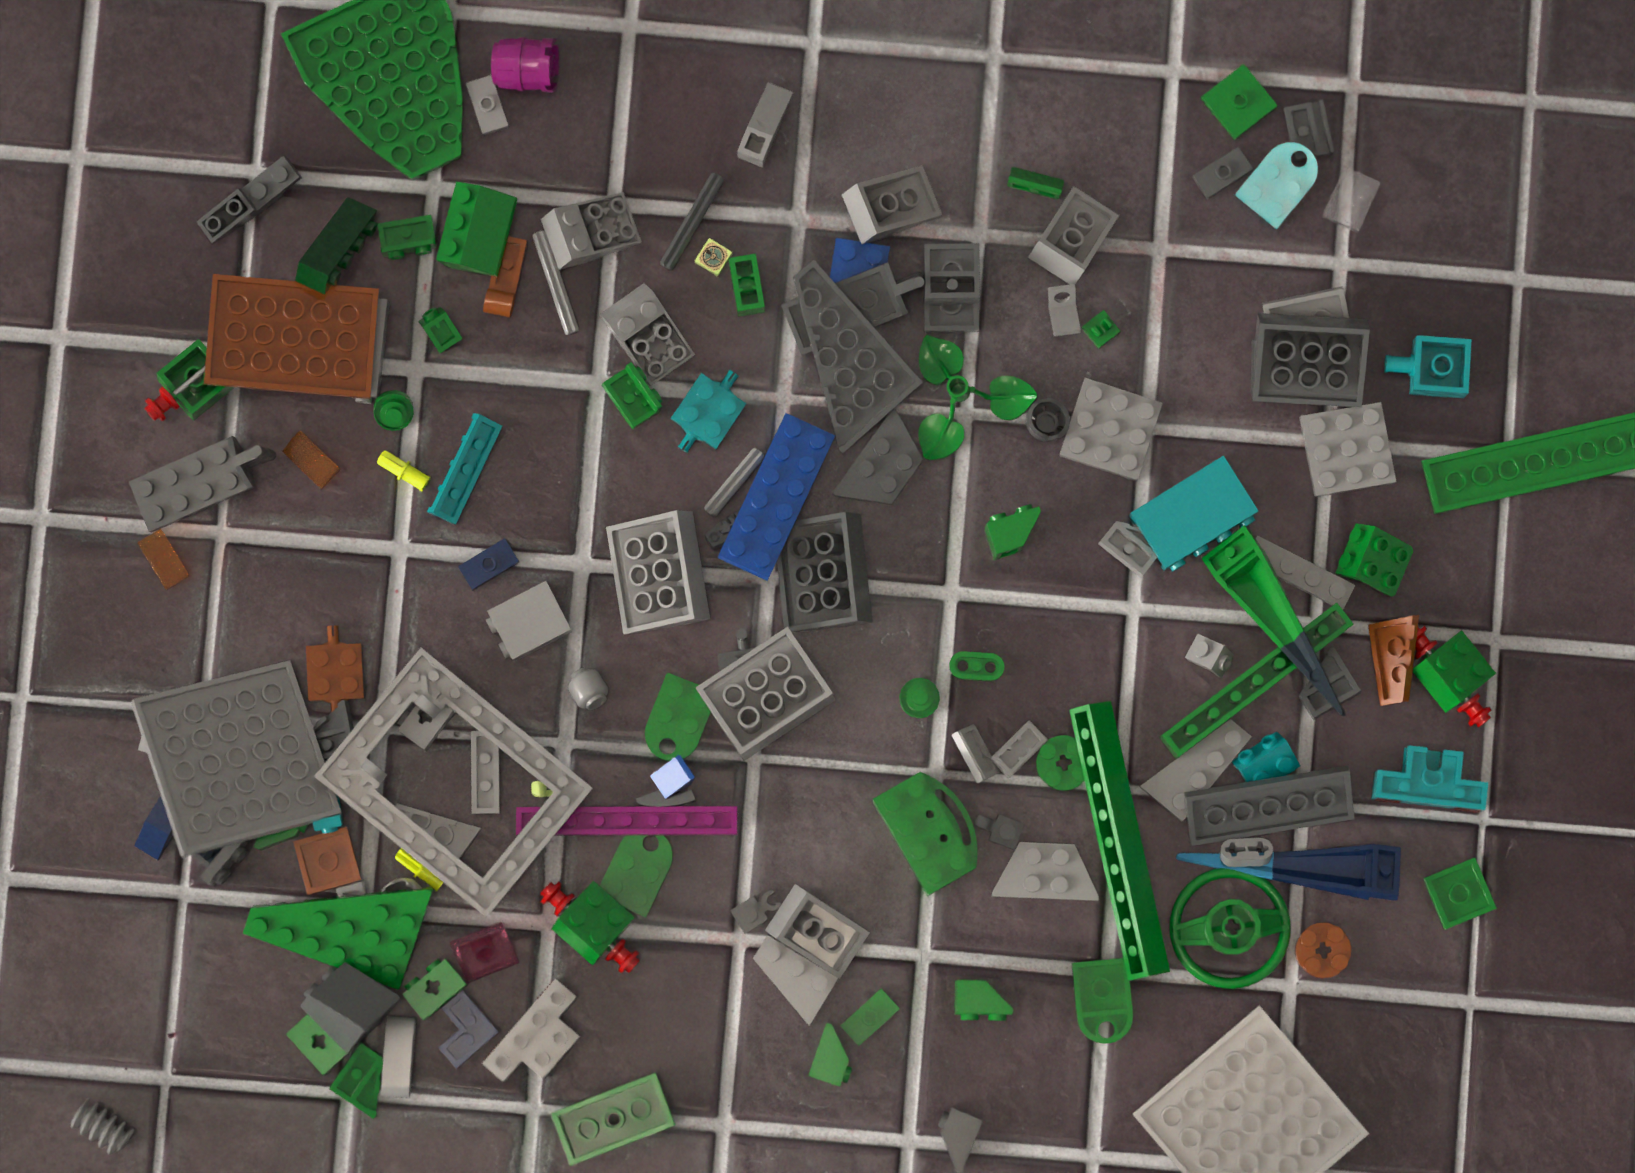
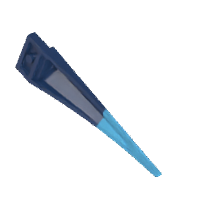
(1349, 871)

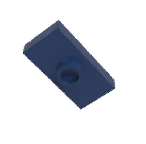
(488, 564)

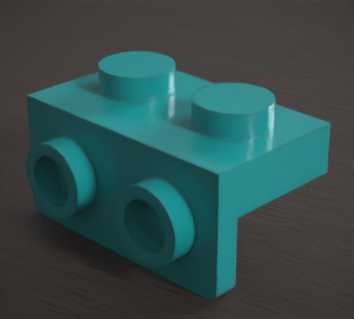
(1266, 759)

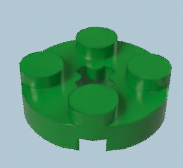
(1054, 775)

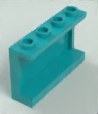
(1194, 514)

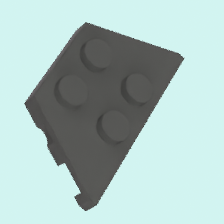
(882, 465)

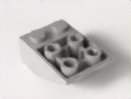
(590, 230)
(647, 333)

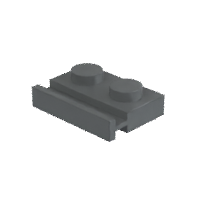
(1309, 126)

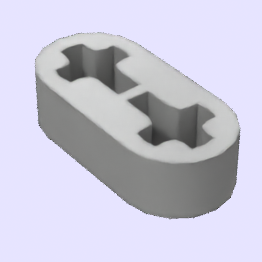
(1246, 852)

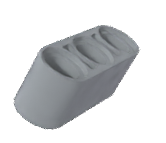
(398, 1057)

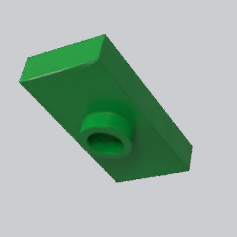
(869, 1017)

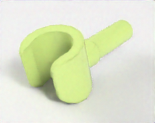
(540, 790)

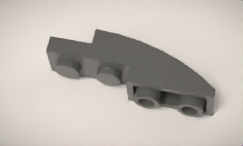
(250, 200)

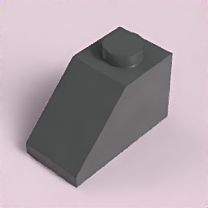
(959, 1134)

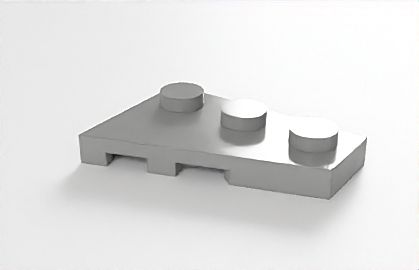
(1320, 303)

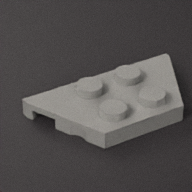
(1046, 873)

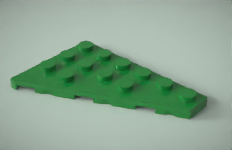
(365, 930)

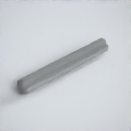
(555, 283)

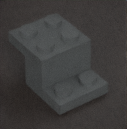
(951, 288)

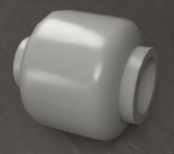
(588, 688)

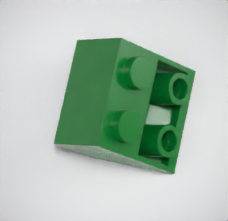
(1009, 533)
(977, 999)

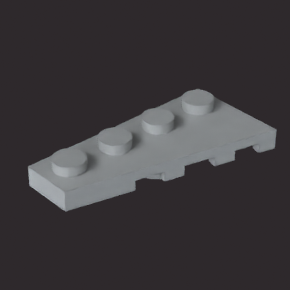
(1196, 768)

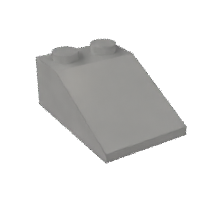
(891, 204)
(1073, 236)
(817, 931)

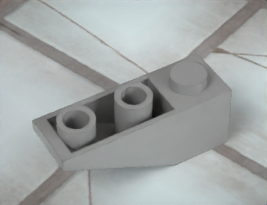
(764, 125)

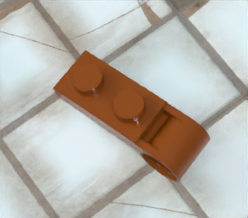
(503, 289)

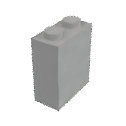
(528, 622)

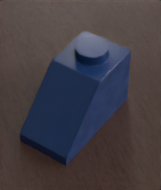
(155, 831)

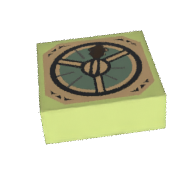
(713, 257)

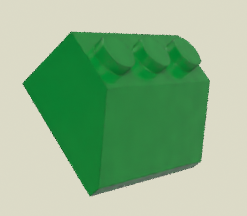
(476, 229)

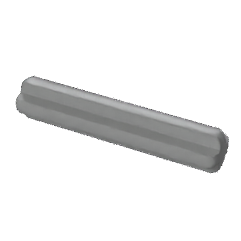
(734, 482)

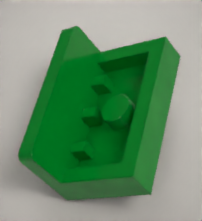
(407, 236)
(633, 395)

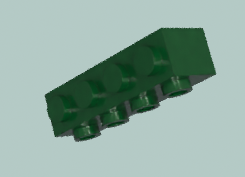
(336, 246)

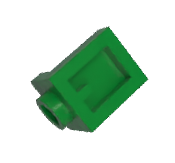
(439, 329)

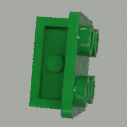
(1375, 558)

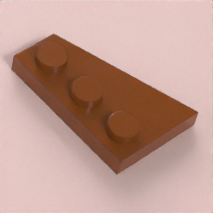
(1393, 657)

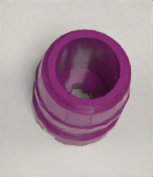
(525, 64)

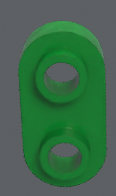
(976, 666)

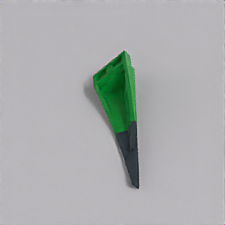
(1250, 579)

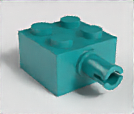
(1436, 366)

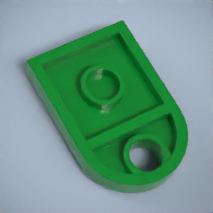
(677, 716)
(637, 874)
(1102, 996)

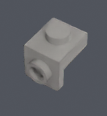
(1210, 655)

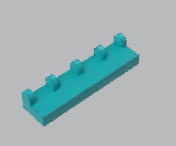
(465, 468)

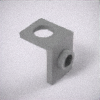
(1063, 312)

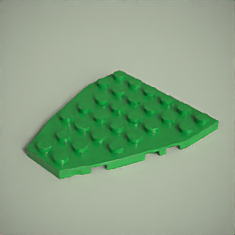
(388, 77)

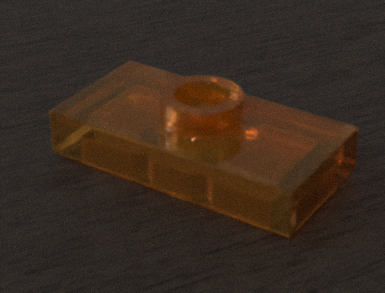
(163, 559)

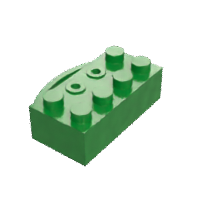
(918, 837)

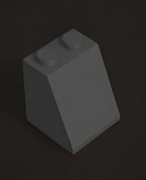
(348, 1005)

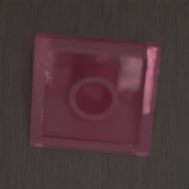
(484, 952)

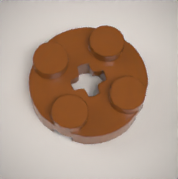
(1310, 940)

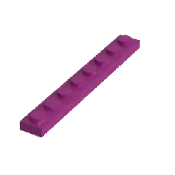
(642, 821)

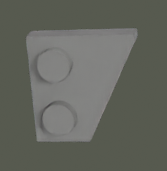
(1129, 547)

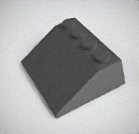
(1310, 360)
(824, 574)

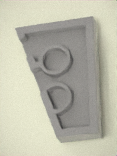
(448, 832)
(796, 977)

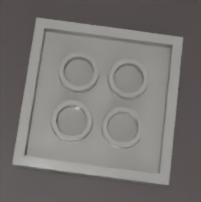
(1110, 429)
(1347, 449)

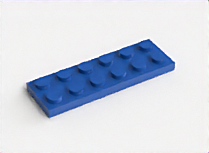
(776, 496)

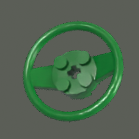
(1211, 928)

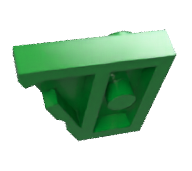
(360, 1080)

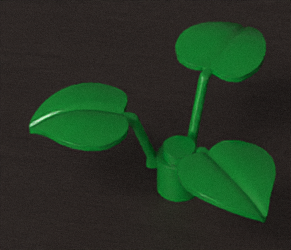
(938, 362)

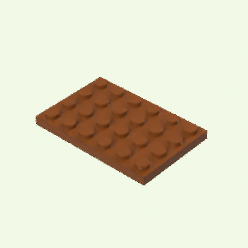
(291, 337)

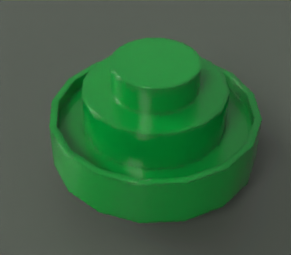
(393, 410)
(919, 698)

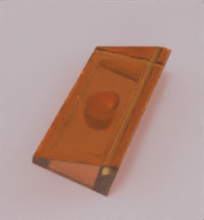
(311, 459)

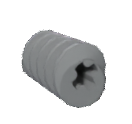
(101, 1127)

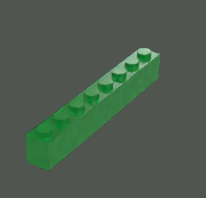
(1250, 685)

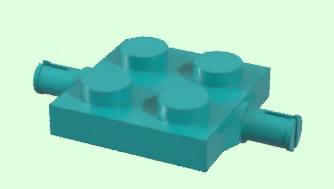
(708, 411)

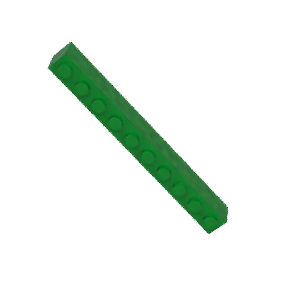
(1119, 840)

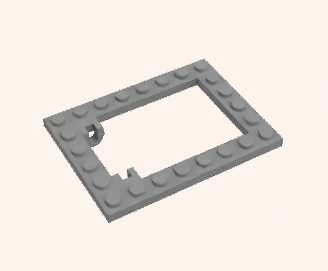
(431, 688)

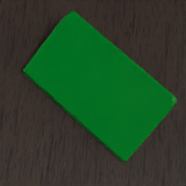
(1035, 183)

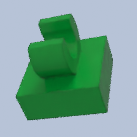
(1101, 329)

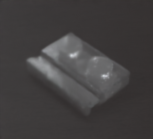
(1351, 199)

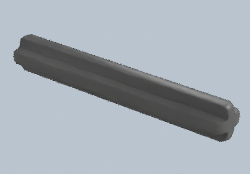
(692, 221)

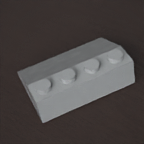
(658, 572)
(765, 693)

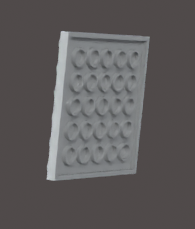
(234, 758)
(1250, 1108)

